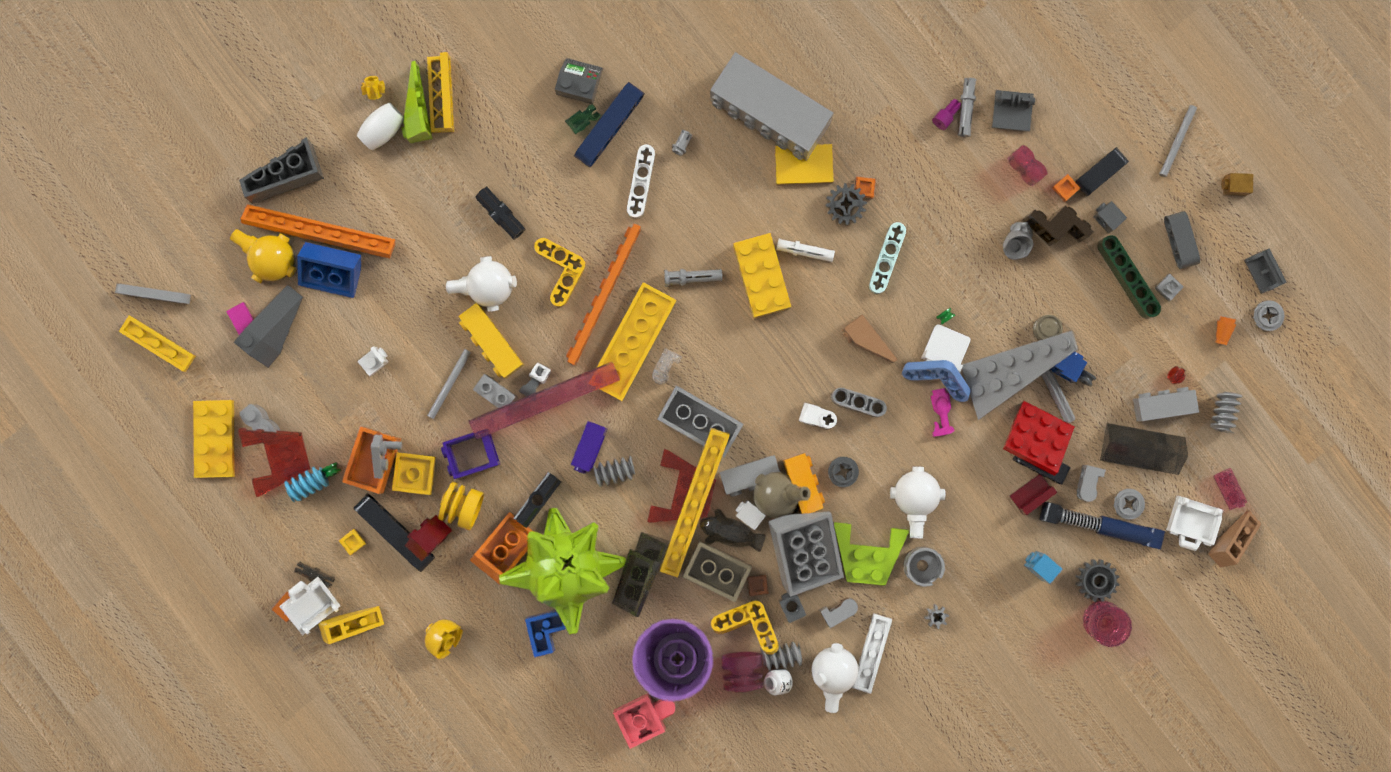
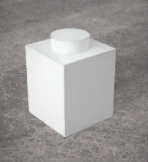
(749, 514)

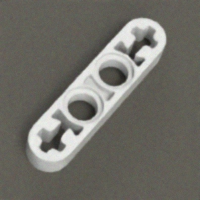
(639, 181)

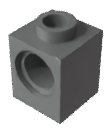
(1109, 216)
(793, 615)

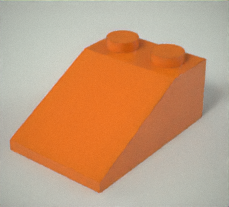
(502, 548)

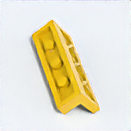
(446, 91)

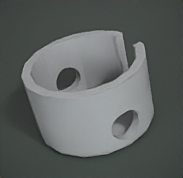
(934, 570)

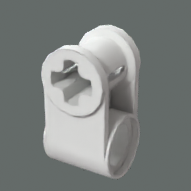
(814, 416)

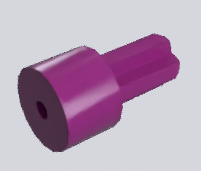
(945, 116)

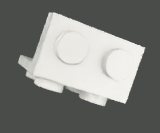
(946, 345)

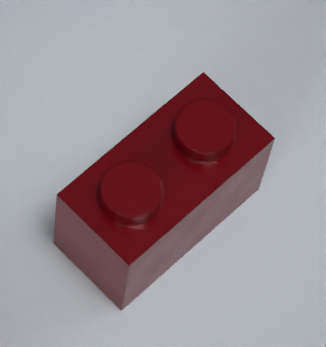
(428, 537)

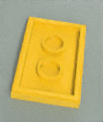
(796, 171)

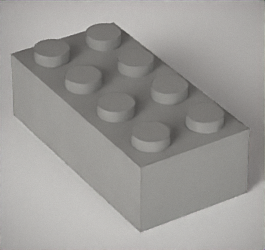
(696, 418)

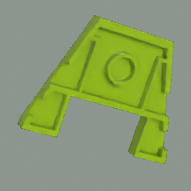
(868, 563)

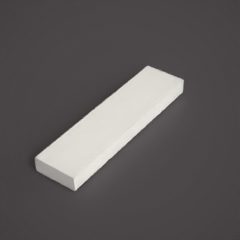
(872, 652)

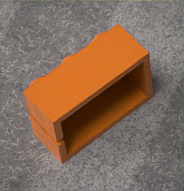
(360, 465)

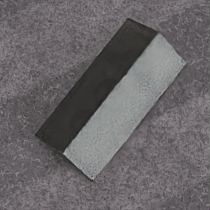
(1144, 449)
(639, 573)

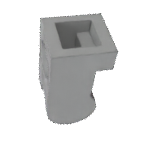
(1087, 482)
(839, 613)

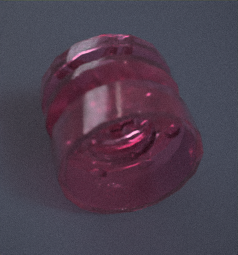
(1117, 626)
(742, 671)

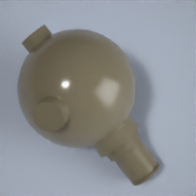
(777, 495)

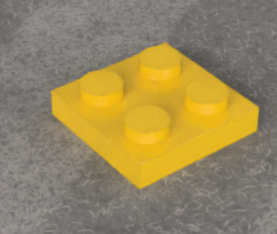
(413, 473)

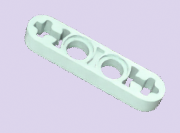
(888, 258)

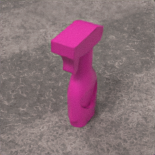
(941, 405)

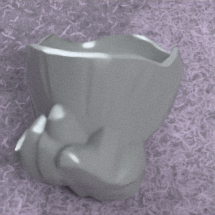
(1019, 241)

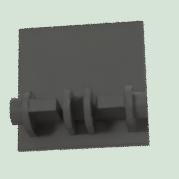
(1013, 110)

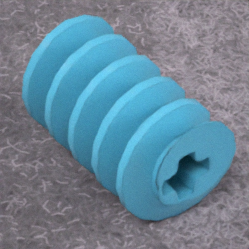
(306, 484)

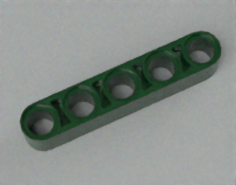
(1137, 280)

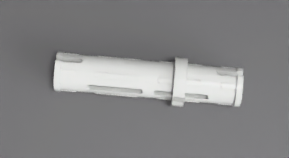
(805, 250)

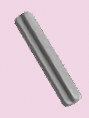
(1058, 396)

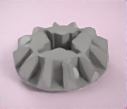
(1272, 308)
(1138, 504)

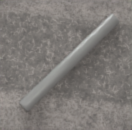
(1178, 140)
(449, 383)

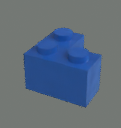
(1070, 367)
(540, 630)

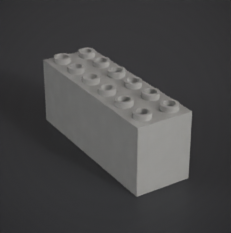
(770, 106)

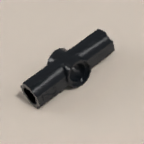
(500, 213)
(529, 510)

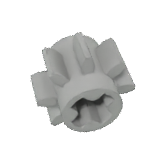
(938, 611)

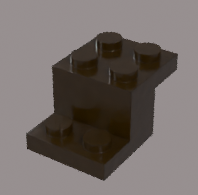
(1058, 225)

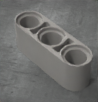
(867, 402)

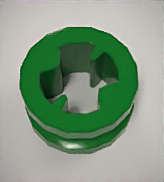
(945, 316)
(331, 470)

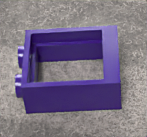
(588, 447)
(453, 469)

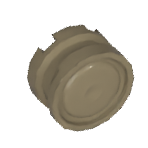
(1047, 327)

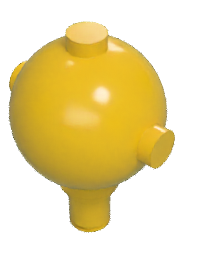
(267, 257)

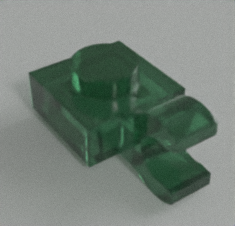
(581, 119)

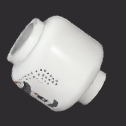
(778, 682)

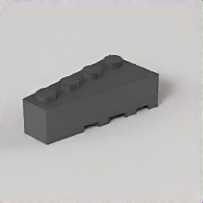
(284, 173)

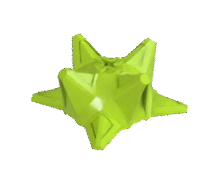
(576, 583)

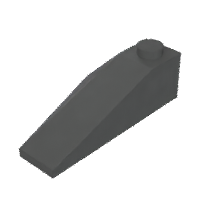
(268, 331)

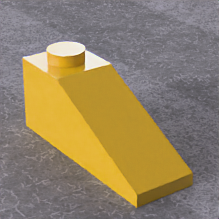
(350, 624)

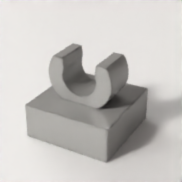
(1169, 287)

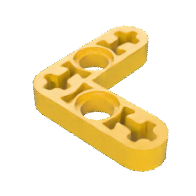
(568, 270)
(748, 617)

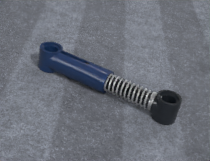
(1104, 525)

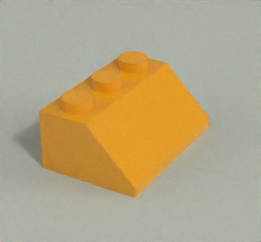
(800, 474)

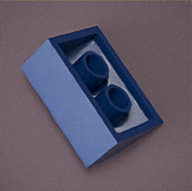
(328, 269)

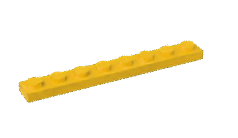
(694, 502)

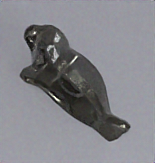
(730, 532)

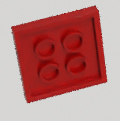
(1039, 438)

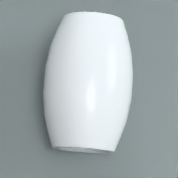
(380, 126)

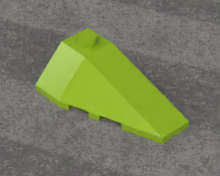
(416, 117)

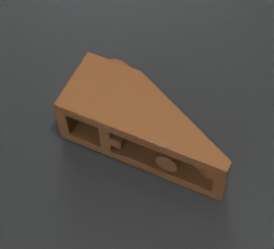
(865, 337)
(1234, 542)

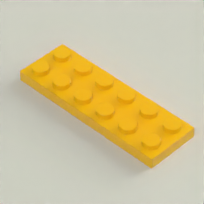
(636, 337)

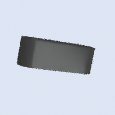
(1182, 240)

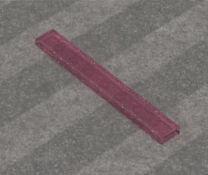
(544, 400)

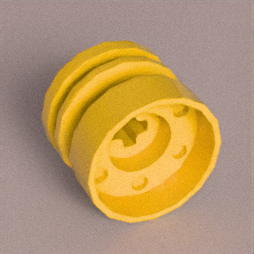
(460, 505)

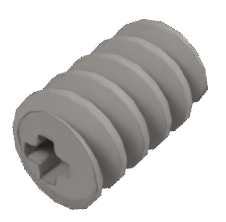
(1225, 412)
(614, 471)
(782, 656)

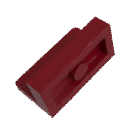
(1032, 494)

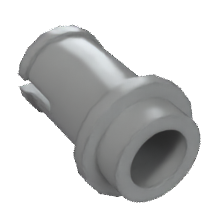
(682, 142)

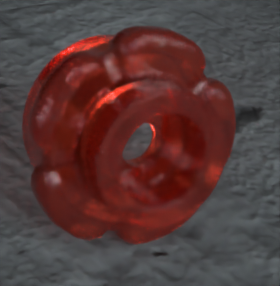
(1176, 375)

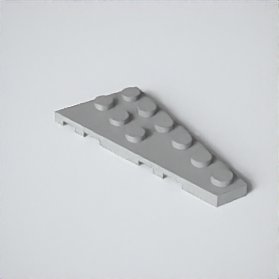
(1008, 372)

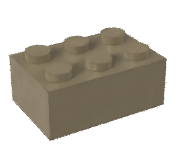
(717, 571)

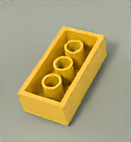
(761, 275)

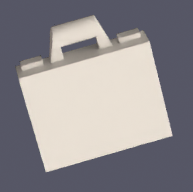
(1194, 521)
(309, 604)

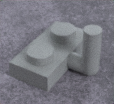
(378, 452)

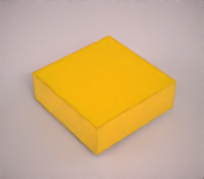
(352, 542)

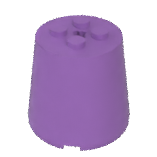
(656, 665)

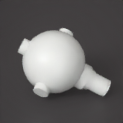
(486, 283)
(917, 496)
(834, 673)

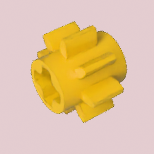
(372, 87)

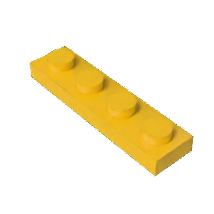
(157, 343)

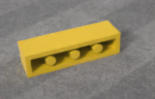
(490, 340)

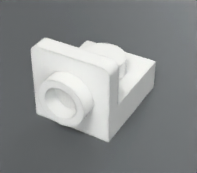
(373, 360)

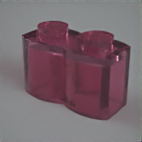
(1024, 162)

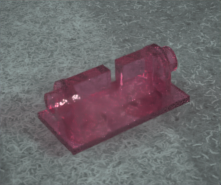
(1230, 489)

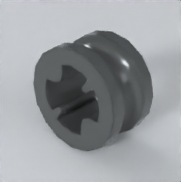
(1086, 378)

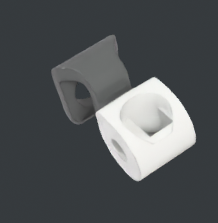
(538, 376)

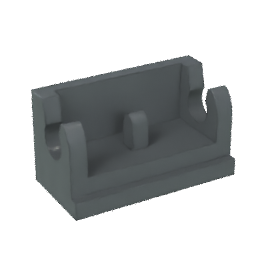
(1265, 270)

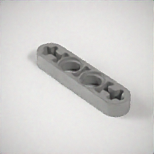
(153, 293)

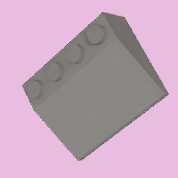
(806, 551)

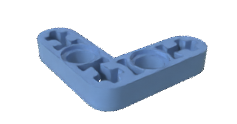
(942, 370)

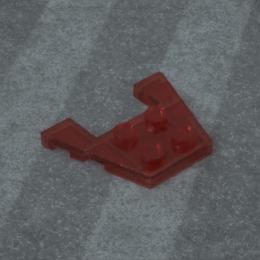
(285, 456)
(686, 474)

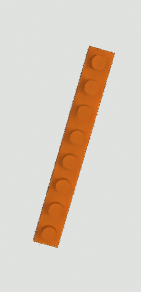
(318, 231)
(599, 301)

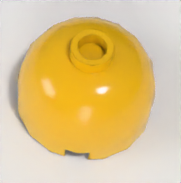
(441, 637)

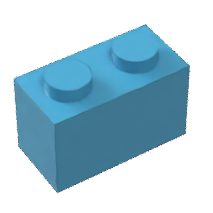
(1042, 566)

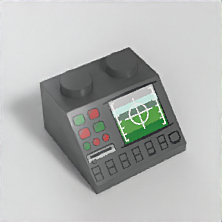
(578, 81)

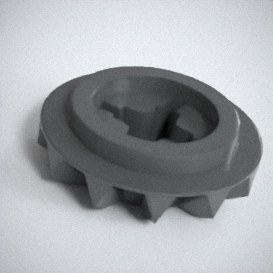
(851, 475)

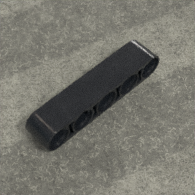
(389, 529)

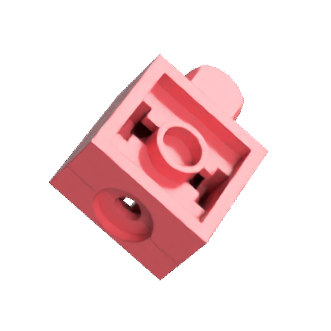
(643, 718)

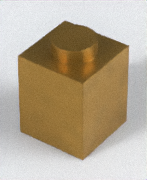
(1237, 184)

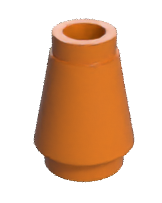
(1225, 328)

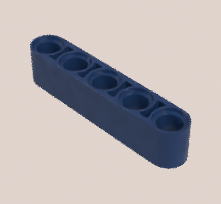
(609, 124)

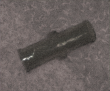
(312, 573)

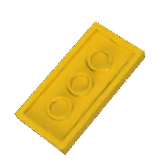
(213, 438)

